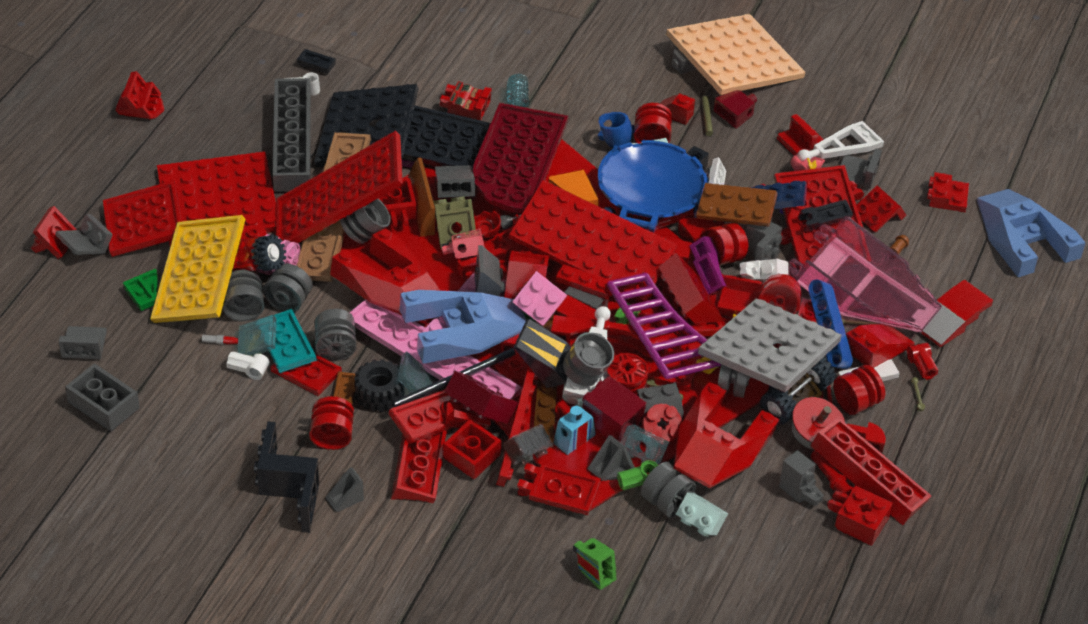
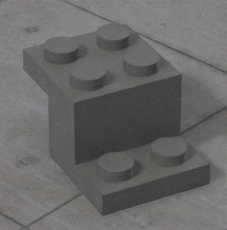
(764, 241)

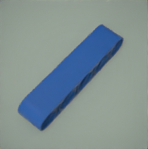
(828, 315)

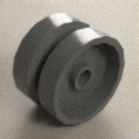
(287, 287)
(728, 376)

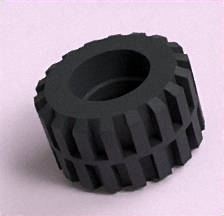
(375, 374)

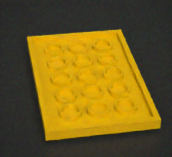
(198, 269)

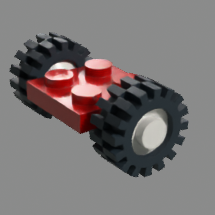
(260, 251)

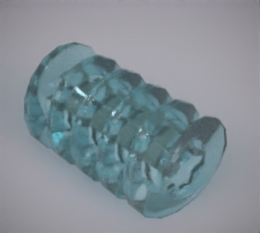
(518, 90)

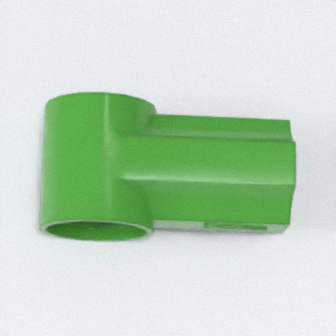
(635, 476)

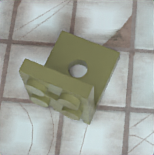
(457, 211)

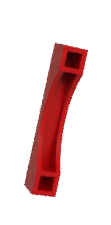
(570, 328)

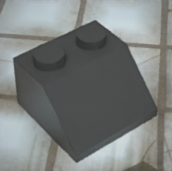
(488, 273)
(662, 394)

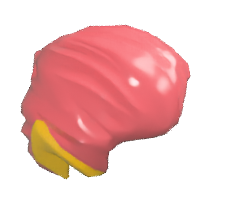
(814, 163)

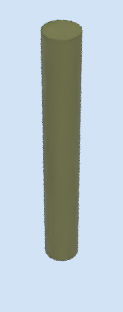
(707, 116)

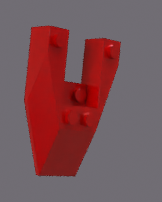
(383, 288)
(711, 453)

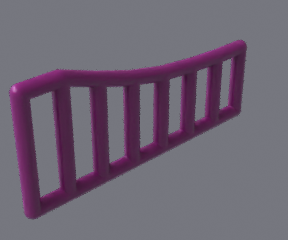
(669, 312)

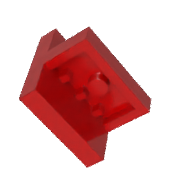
(799, 136)
(46, 231)

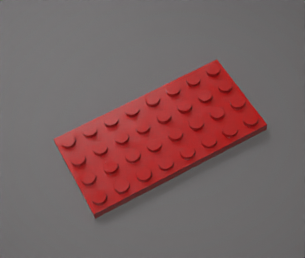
(340, 190)
(590, 238)

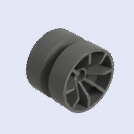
(667, 488)

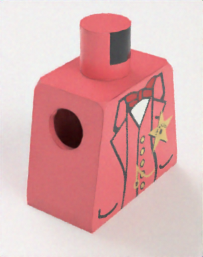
(471, 241)

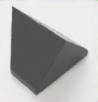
(610, 460)
(346, 491)

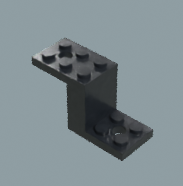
(287, 476)

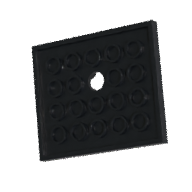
(357, 108)

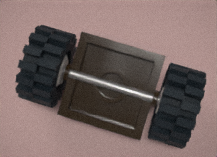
(782, 403)

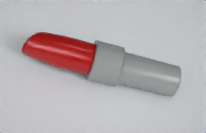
(219, 339)

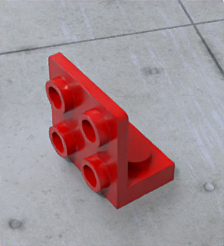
(878, 209)

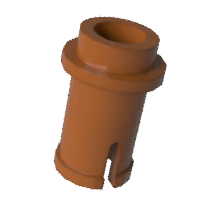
(900, 243)

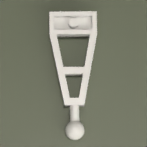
(860, 131)
(572, 389)

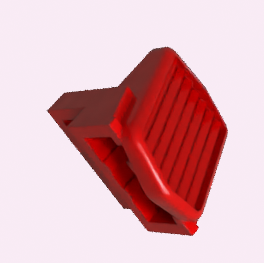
(140, 99)

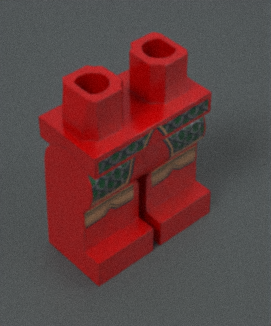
(466, 100)

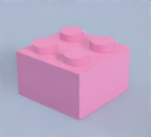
(539, 299)

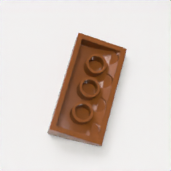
(424, 203)

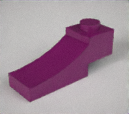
(707, 264)

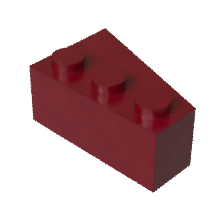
(480, 398)

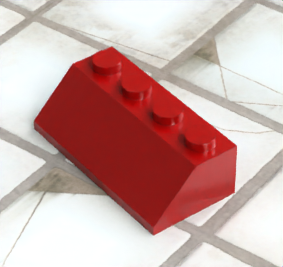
(688, 291)

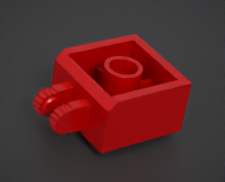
(400, 203)
(860, 514)

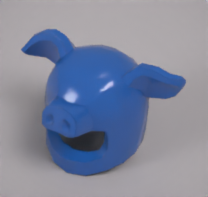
(619, 132)

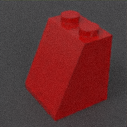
(521, 269)

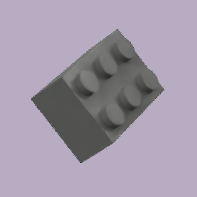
(102, 397)

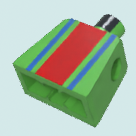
(596, 562)

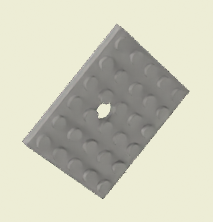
(749, 340)

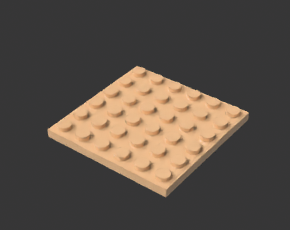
(735, 54)

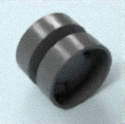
(588, 359)

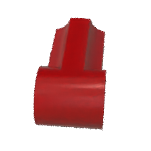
(922, 357)

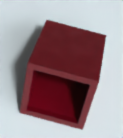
(613, 408)

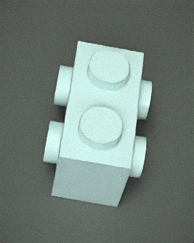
(702, 514)

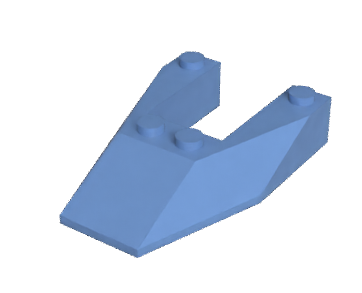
(1017, 221)
(472, 319)

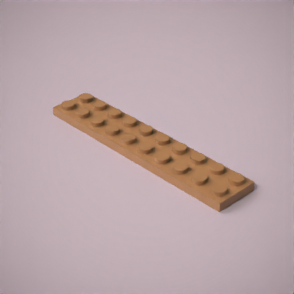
(320, 247)

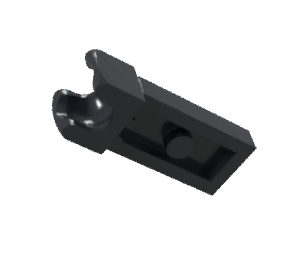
(825, 214)

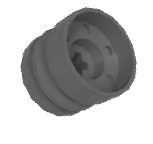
(366, 221)
(244, 296)
(335, 334)

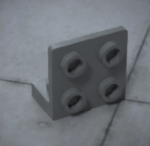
(862, 170)
(90, 239)
(83, 342)

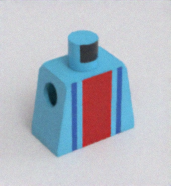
(574, 430)

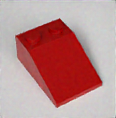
(876, 343)

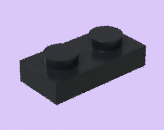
(316, 61)

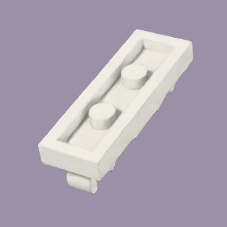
(716, 173)

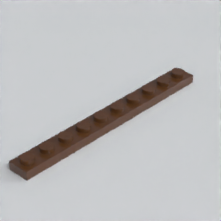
(546, 399)

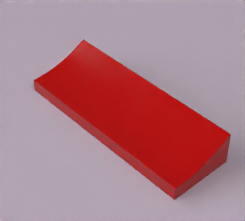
(419, 468)
(869, 469)

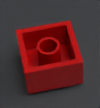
(472, 449)

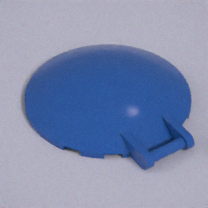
(651, 181)

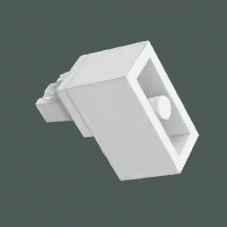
(763, 269)

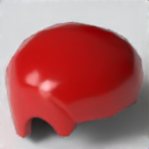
(488, 223)

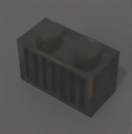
(527, 445)

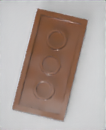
(737, 204)

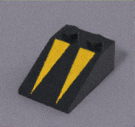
(543, 353)

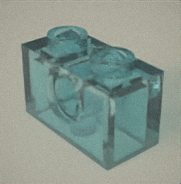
(654, 445)

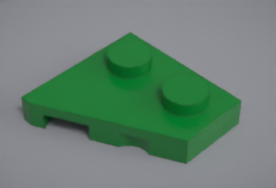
(143, 289)

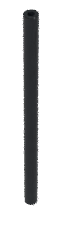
(444, 382)

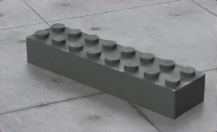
(291, 133)

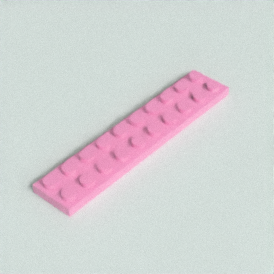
(402, 337)

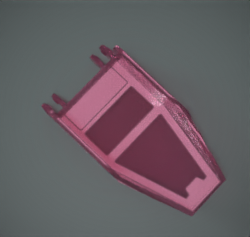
(867, 278)

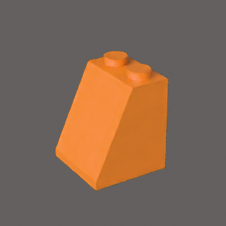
(577, 184)

